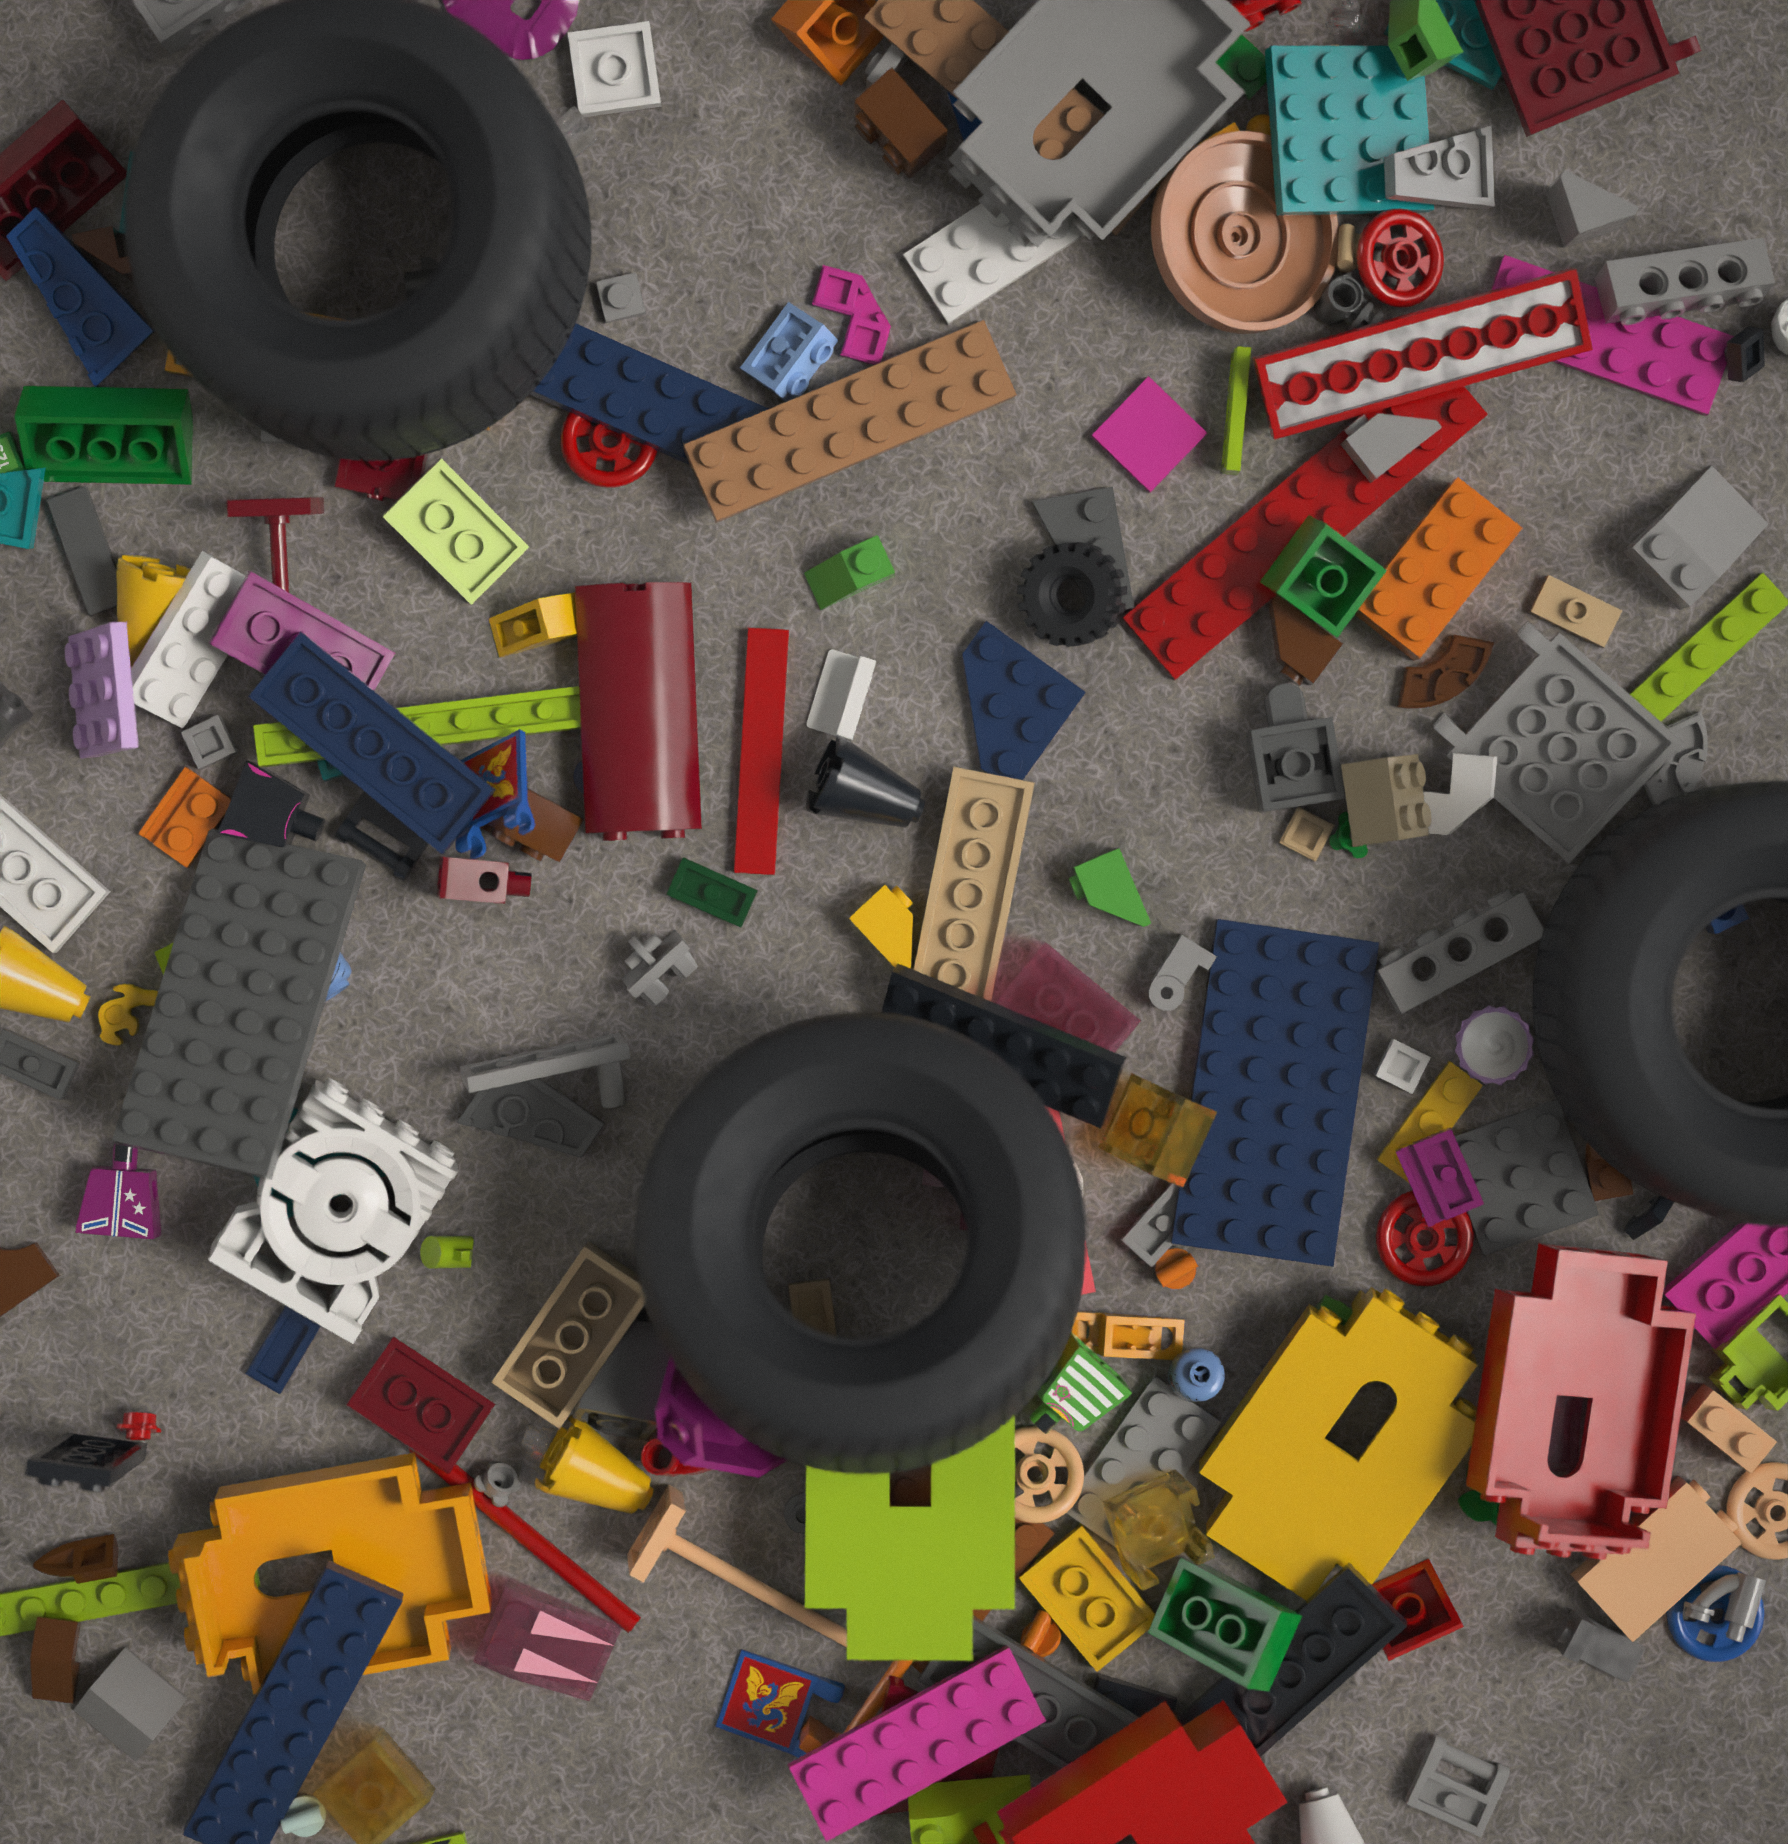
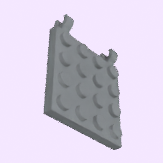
(1564, 744)

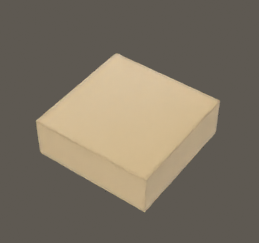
(1306, 834)

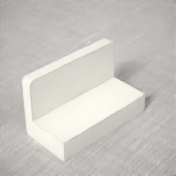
(841, 694)

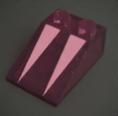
(547, 1642)

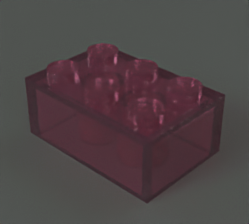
(1067, 999)

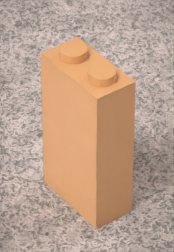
(1682, 1550)

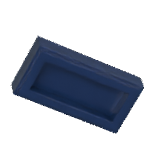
(283, 1349)

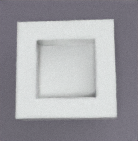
(1402, 1066)

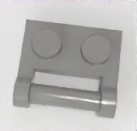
(1451, 1798)

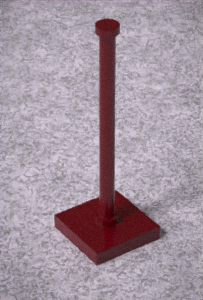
(277, 514)

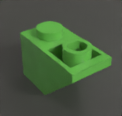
(1420, 37)

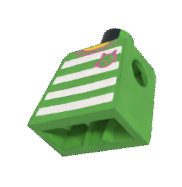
(1078, 1389)

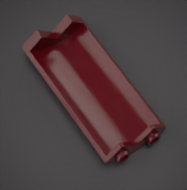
(638, 708)

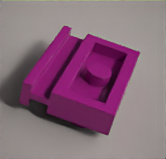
(1439, 1177)

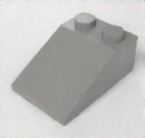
(1696, 539)

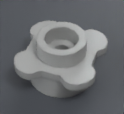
(504, 1475)

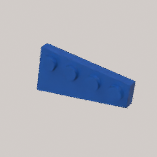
(91, 311)

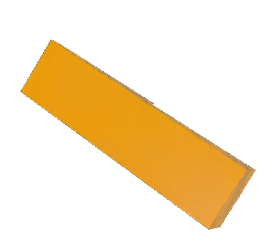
(1128, 1335)

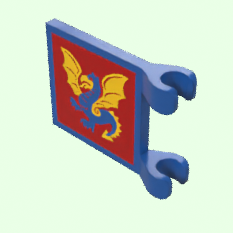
(505, 769)
(771, 1701)

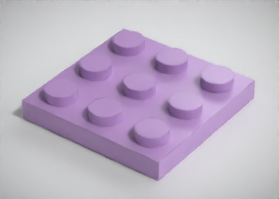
(102, 690)

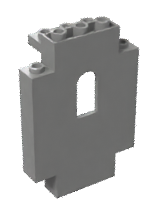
(1142, 58)

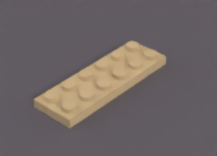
(974, 880)

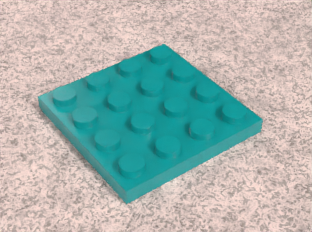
(1334, 124)

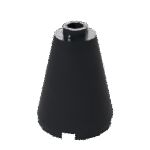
(862, 788)

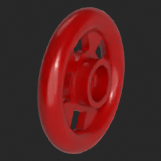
(1373, 271)
(585, 463)
(1414, 1270)

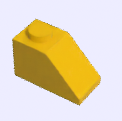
(535, 624)
(888, 924)

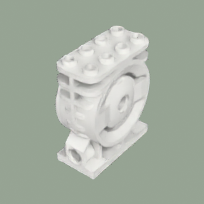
(324, 1125)

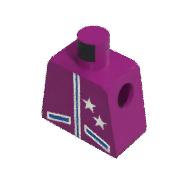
(121, 1199)

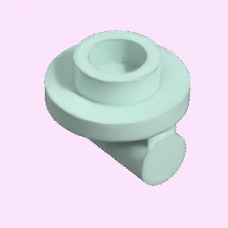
(304, 1816)

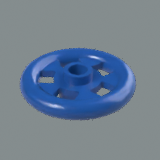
(1722, 1648)

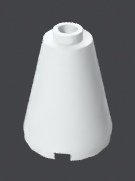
(1326, 1820)

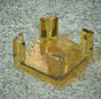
(1156, 1525)

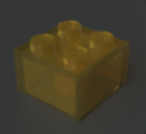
(1157, 1130)
(374, 1790)

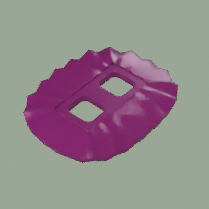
(510, 32)

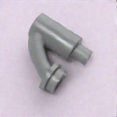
(1742, 1606)

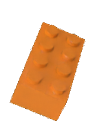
(1437, 568)

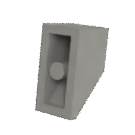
(1384, 441)

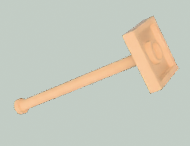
(660, 1535)

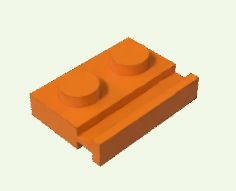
(185, 817)

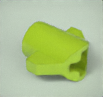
(447, 1252)

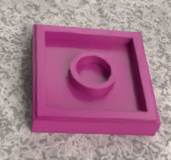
(1149, 434)

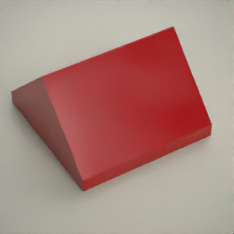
(1423, 1603)

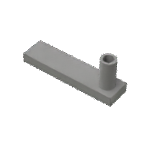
(601, 1052)

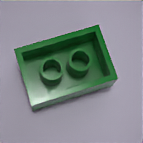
(1224, 1624)

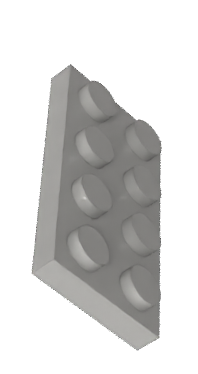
(1149, 1441)

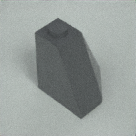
(627, 1385)

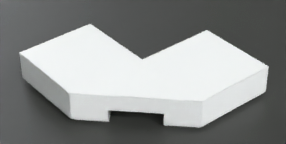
(1470, 790)

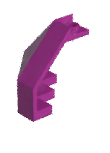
(700, 1436)

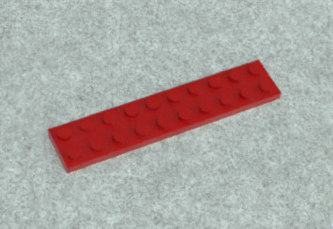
(1223, 580)

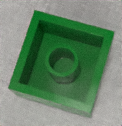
(1323, 575)

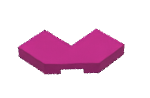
(851, 296)

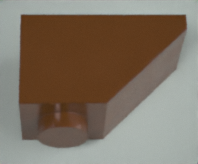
(1299, 643)

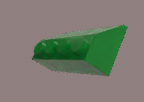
(107, 434)

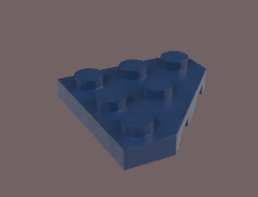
(1013, 702)

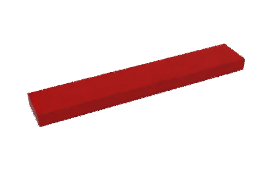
(761, 751)

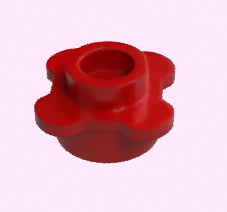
(138, 1425)

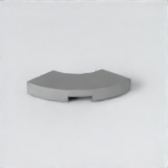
(1684, 766)

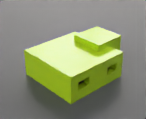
(1754, 1363)

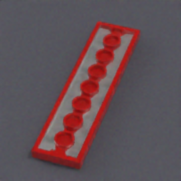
(1423, 353)

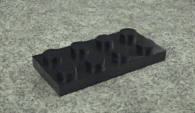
(85, 1460)

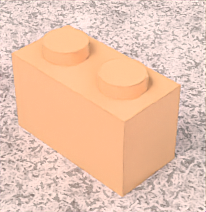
(1727, 1428)

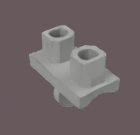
(654, 959)

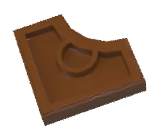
(23, 1274)

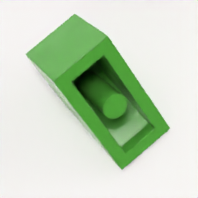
(850, 572)
(1109, 887)

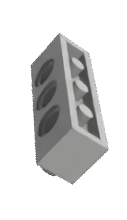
(1742, 262)
(1519, 930)

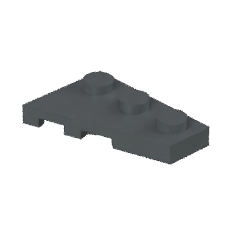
(1088, 519)

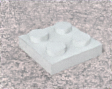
(614, 69)

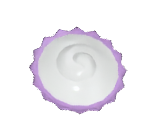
(1494, 1045)

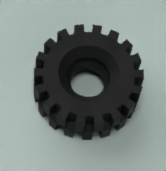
(1042, 594)

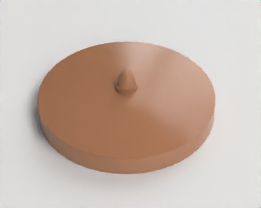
(1228, 248)

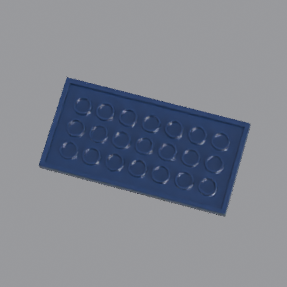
(1284, 1077)

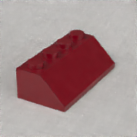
(52, 168)

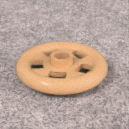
(1763, 1479)
(1062, 1495)

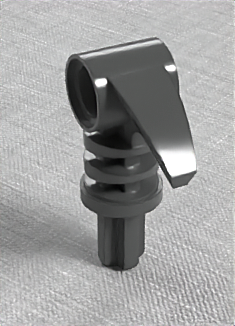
(1356, 310)

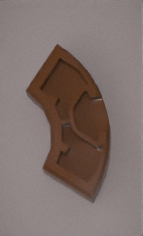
(1446, 676)

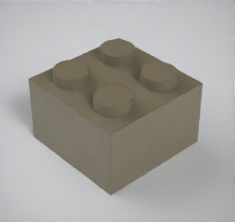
(1386, 799)

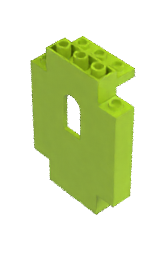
(909, 1569)

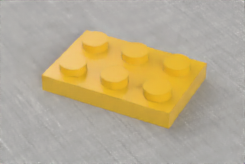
(1088, 1597)

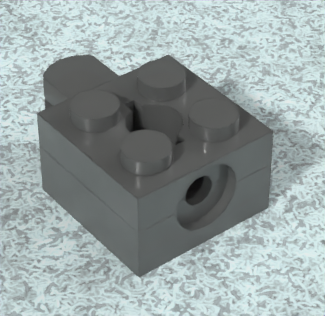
(1293, 758)

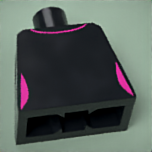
(269, 809)

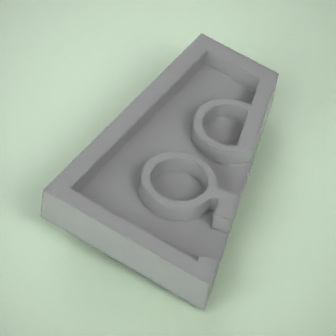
(1445, 172)

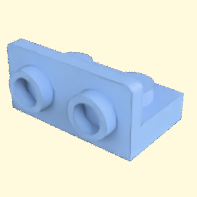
(790, 353)

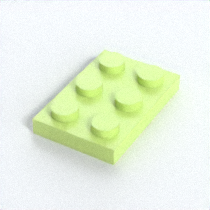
(455, 531)

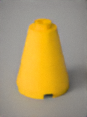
(144, 596)
(36, 983)
(592, 1471)

